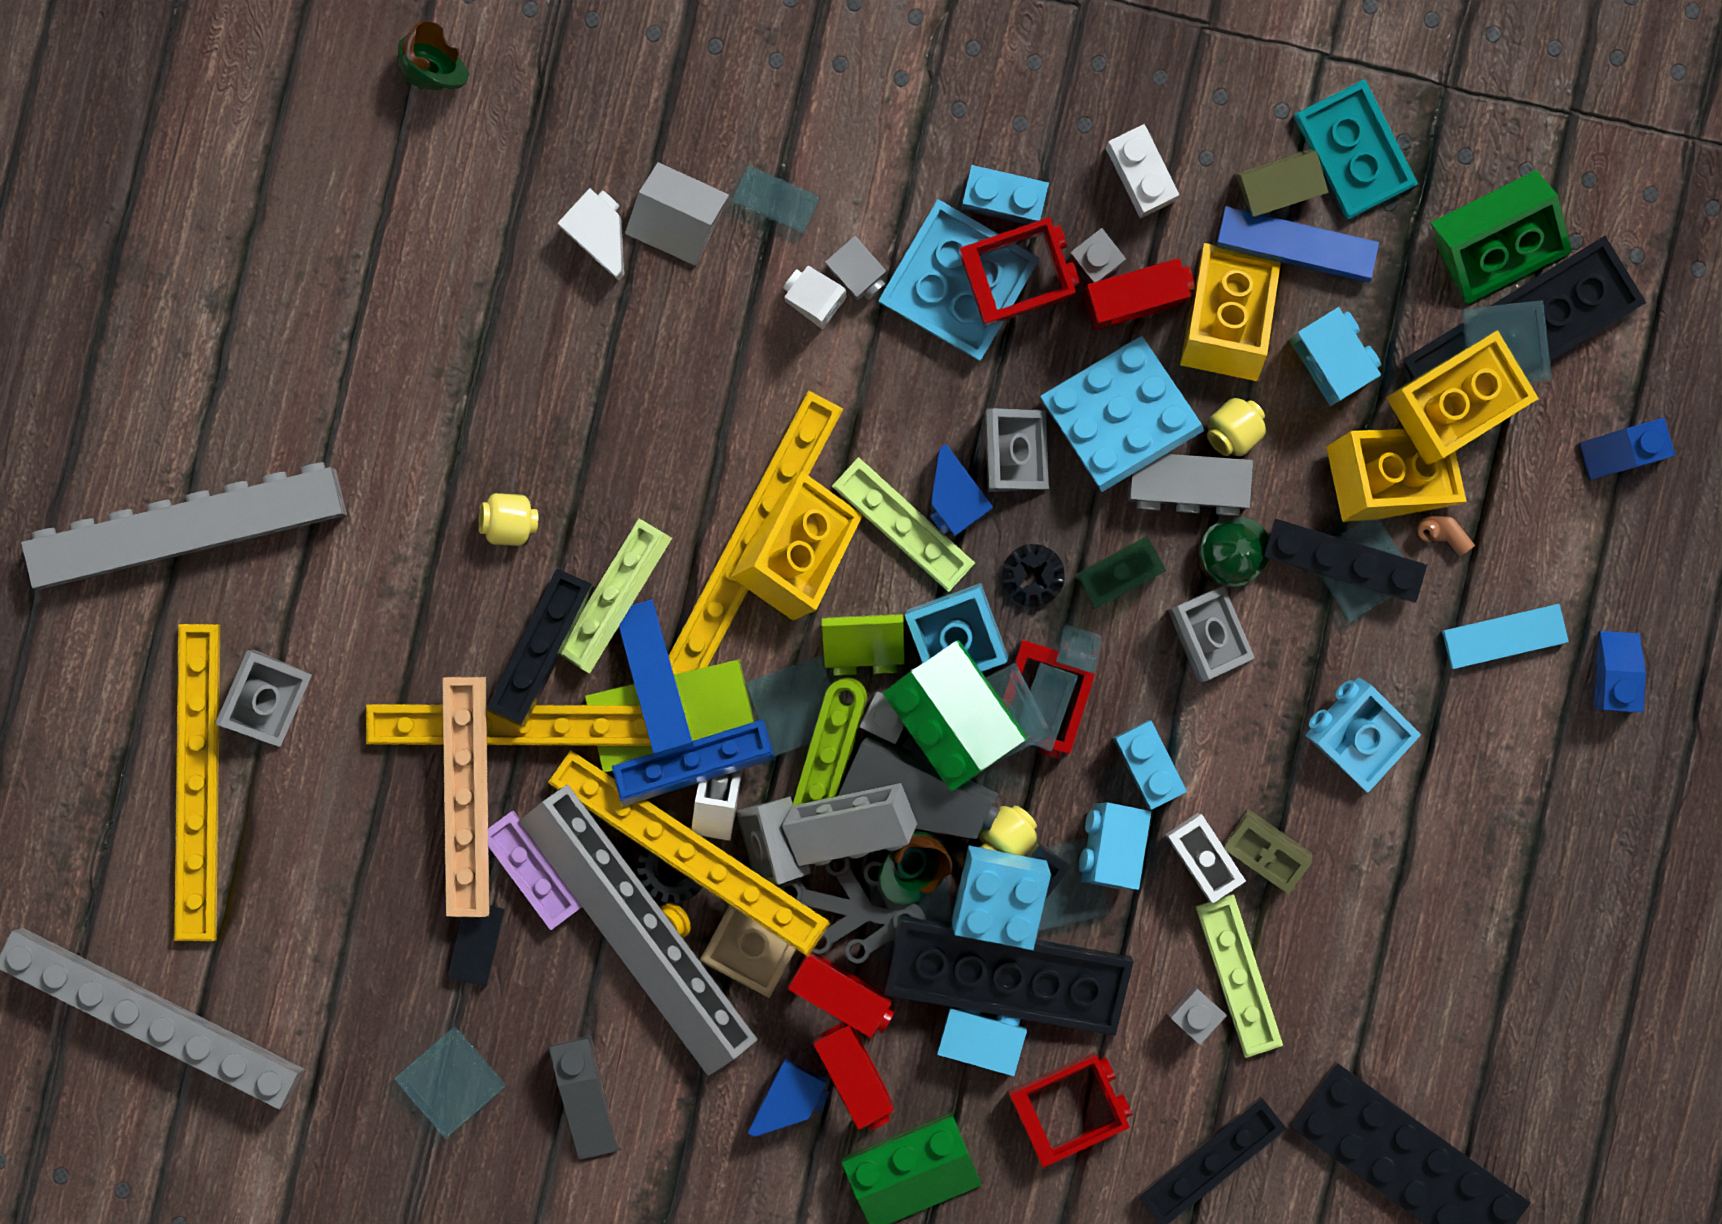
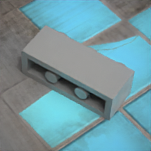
(1193, 484)
(850, 825)

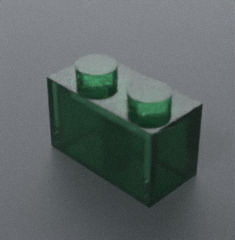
(1120, 572)

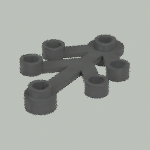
(858, 910)

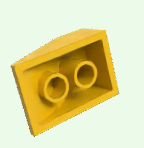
(1231, 313)
(1462, 398)
(1385, 476)
(798, 547)

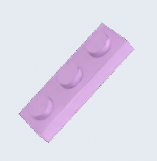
(531, 871)

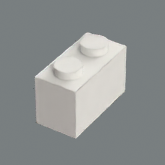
(1142, 171)
(1205, 857)

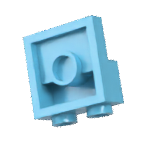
(1362, 733)

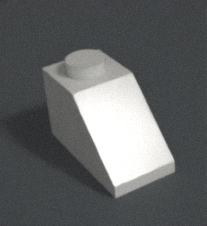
(597, 230)
(814, 295)
(716, 806)

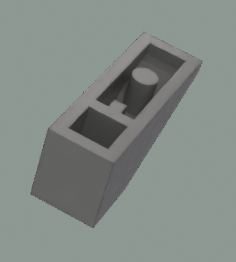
(583, 1096)

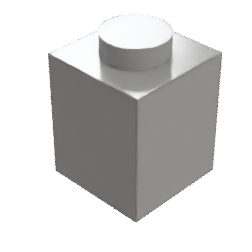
(1097, 257)
(857, 269)
(882, 719)
(1196, 1014)

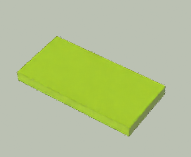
(712, 702)

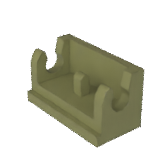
(1282, 182)
(1268, 851)

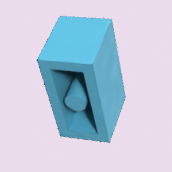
(1004, 195)
(1149, 764)
(1115, 846)
(982, 1040)

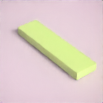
(903, 524)
(615, 595)
(1239, 976)

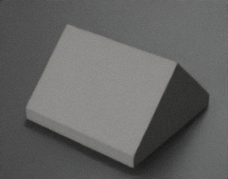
(676, 213)
(1016, 450)
(1211, 634)
(263, 698)
(767, 842)

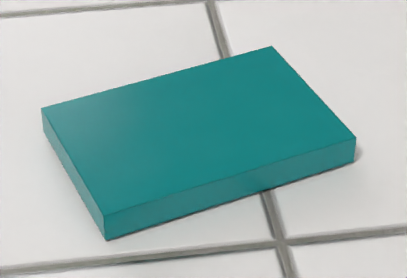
(1355, 149)

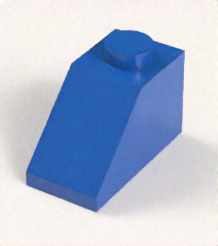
(1627, 448)
(955, 495)
(1620, 672)
(790, 1098)

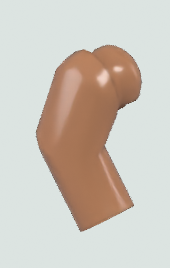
(1445, 529)

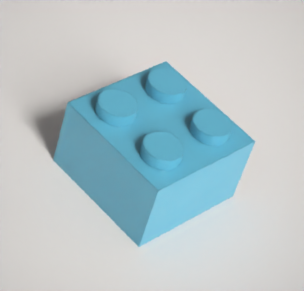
(1336, 355)
(959, 617)
(1000, 897)

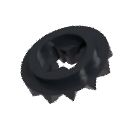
(1014, 575)

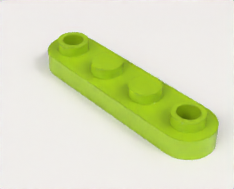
(831, 742)

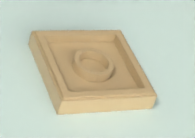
(747, 952)

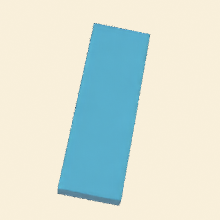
(1505, 636)

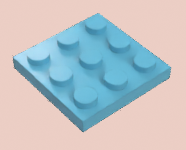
(934, 288)
(1122, 413)

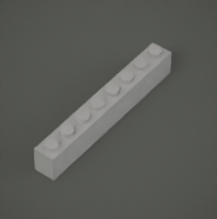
(184, 527)
(638, 930)
(150, 1018)

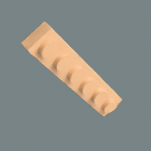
(465, 796)

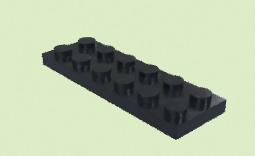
(1578, 302)
(1042, 985)
(1402, 1155)

